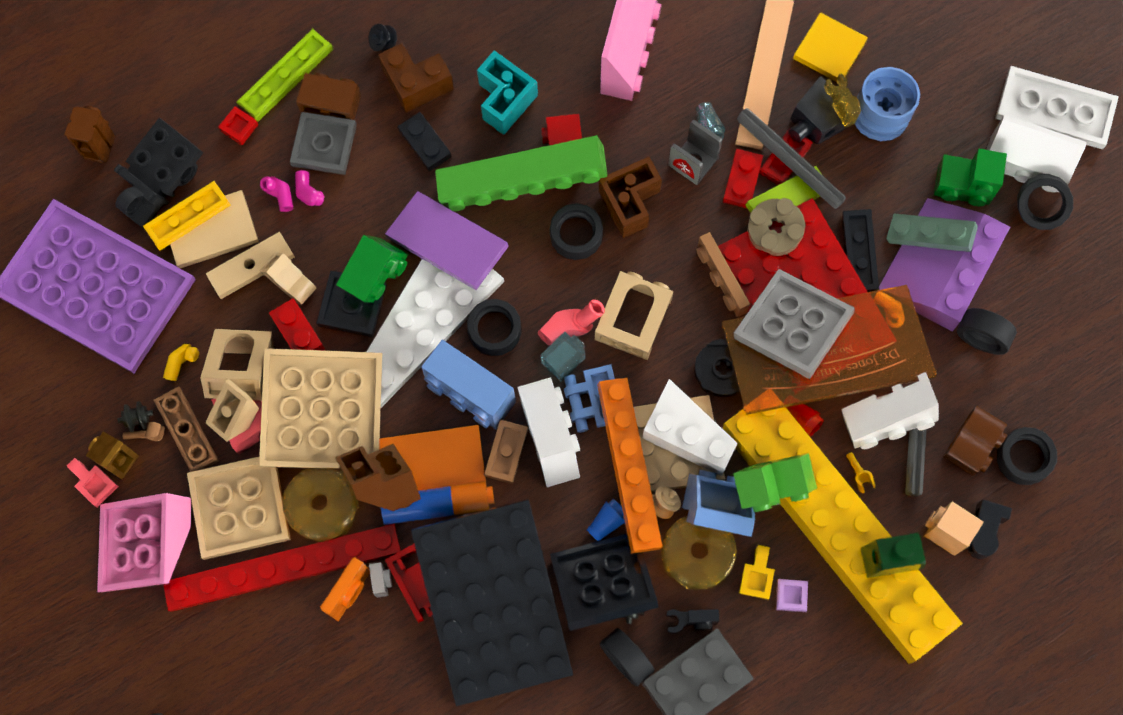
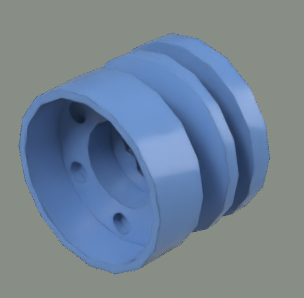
(887, 103)

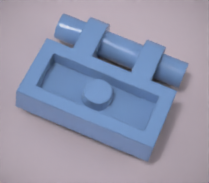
(573, 391)

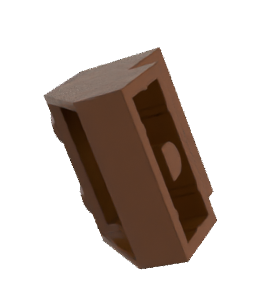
(381, 477)

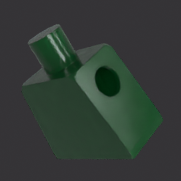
(894, 555)

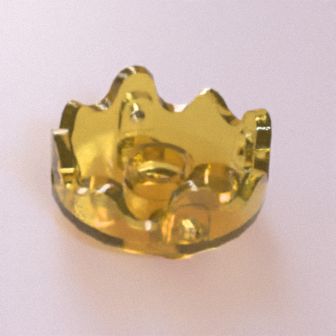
(325, 523)
(696, 572)

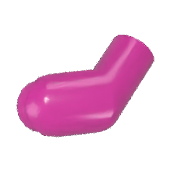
(279, 190)

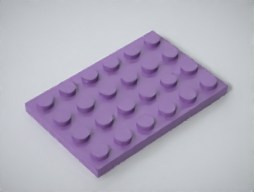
(94, 285)

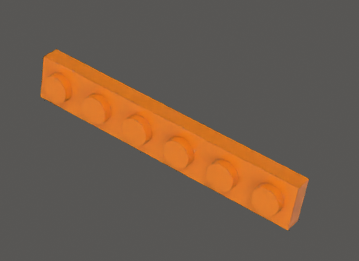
(629, 465)

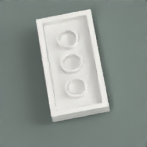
(1058, 106)

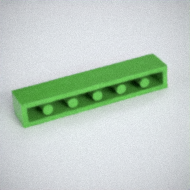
(521, 173)

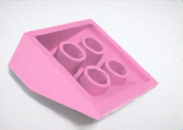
(141, 540)

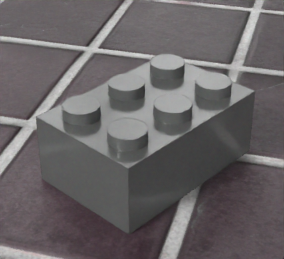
(698, 678)

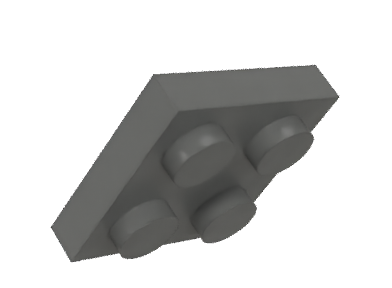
(323, 143)

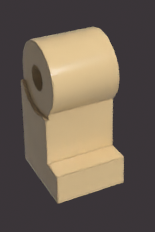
(288, 278)

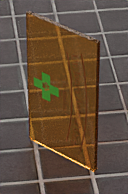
(873, 351)

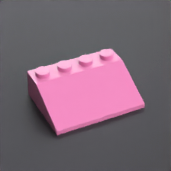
(626, 46)

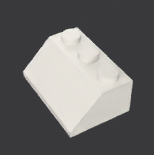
(1035, 150)

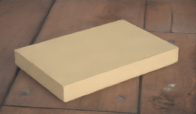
(218, 235)

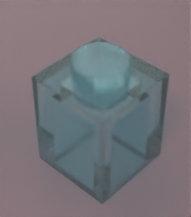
(563, 355)

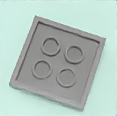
(794, 323)

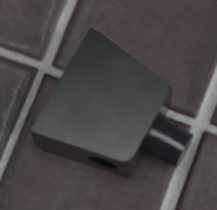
(815, 116)

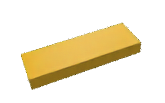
(186, 215)

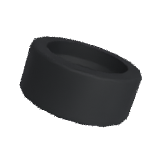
(572, 211)
(1053, 221)
(484, 308)
(986, 331)
(1042, 440)
(627, 657)

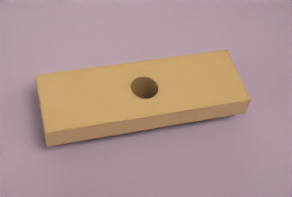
(234, 273)

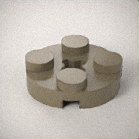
(770, 241)

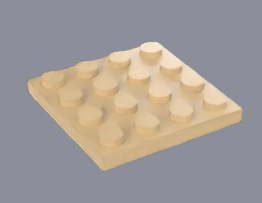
(318, 406)

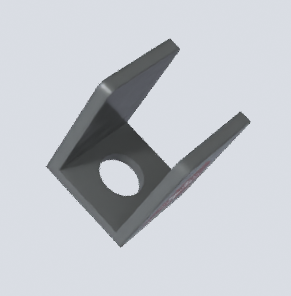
(701, 143)

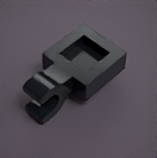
(700, 619)

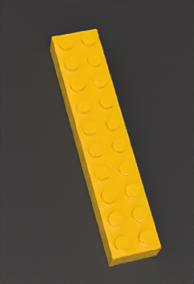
(841, 524)

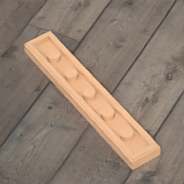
(766, 66)

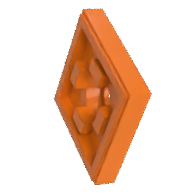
(346, 589)

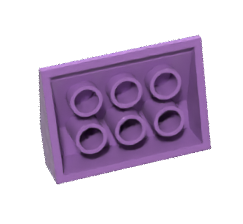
(943, 279)

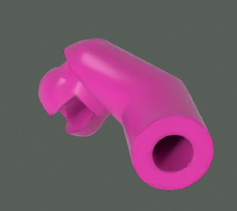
(305, 192)

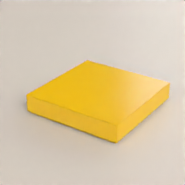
(830, 47)

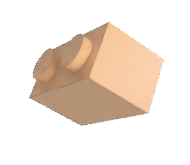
(952, 528)

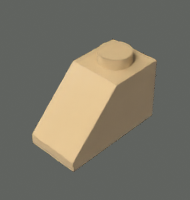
(232, 412)

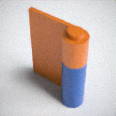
(446, 473)

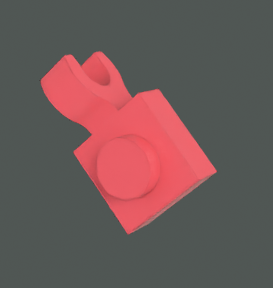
(93, 483)

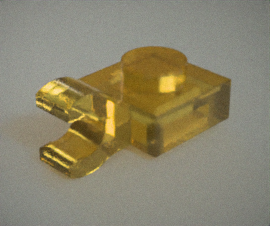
(844, 102)

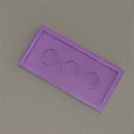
(447, 240)

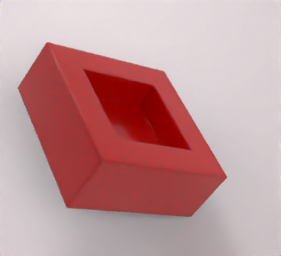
(238, 125)

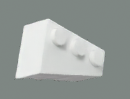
(892, 413)
(550, 431)

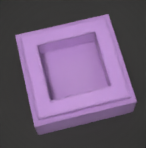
(791, 595)

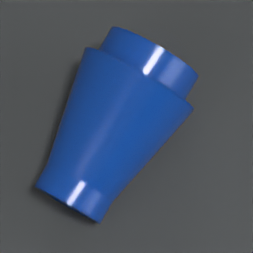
(607, 520)

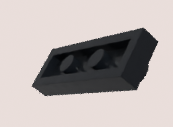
(861, 246)

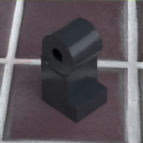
(986, 541)

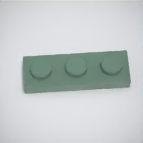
(932, 232)

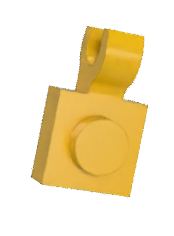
(757, 578)

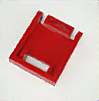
(410, 582)

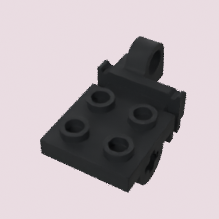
(155, 170)

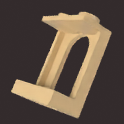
(625, 341)
(236, 342)

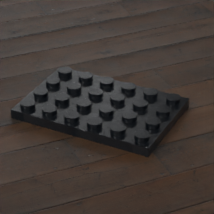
(492, 602)

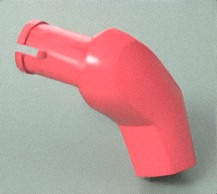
(571, 321)

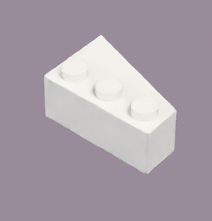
(688, 431)

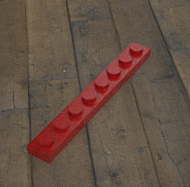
(281, 567)

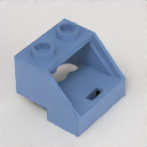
(716, 504)

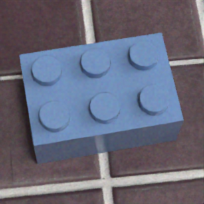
(468, 385)

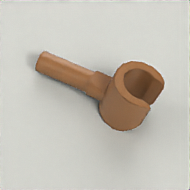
(154, 432)

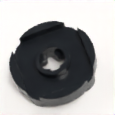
(706, 374)

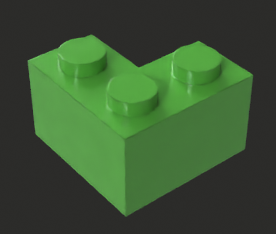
(768, 482)

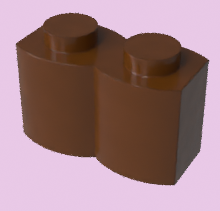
(975, 441)

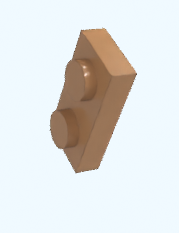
(506, 451)

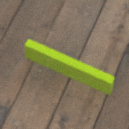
(284, 75)

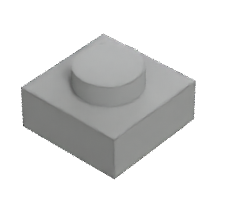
(380, 579)

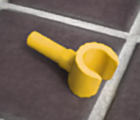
(861, 475)

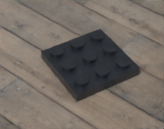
(602, 582)

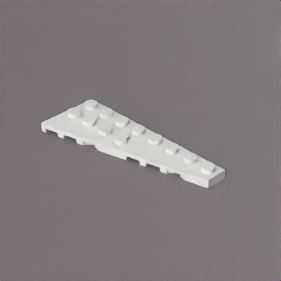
(424, 314)

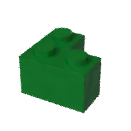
(971, 179)
(370, 267)

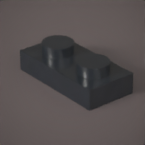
(424, 141)

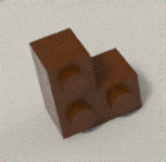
(415, 82)
(624, 194)

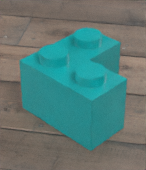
(510, 91)

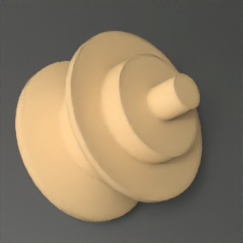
(666, 502)

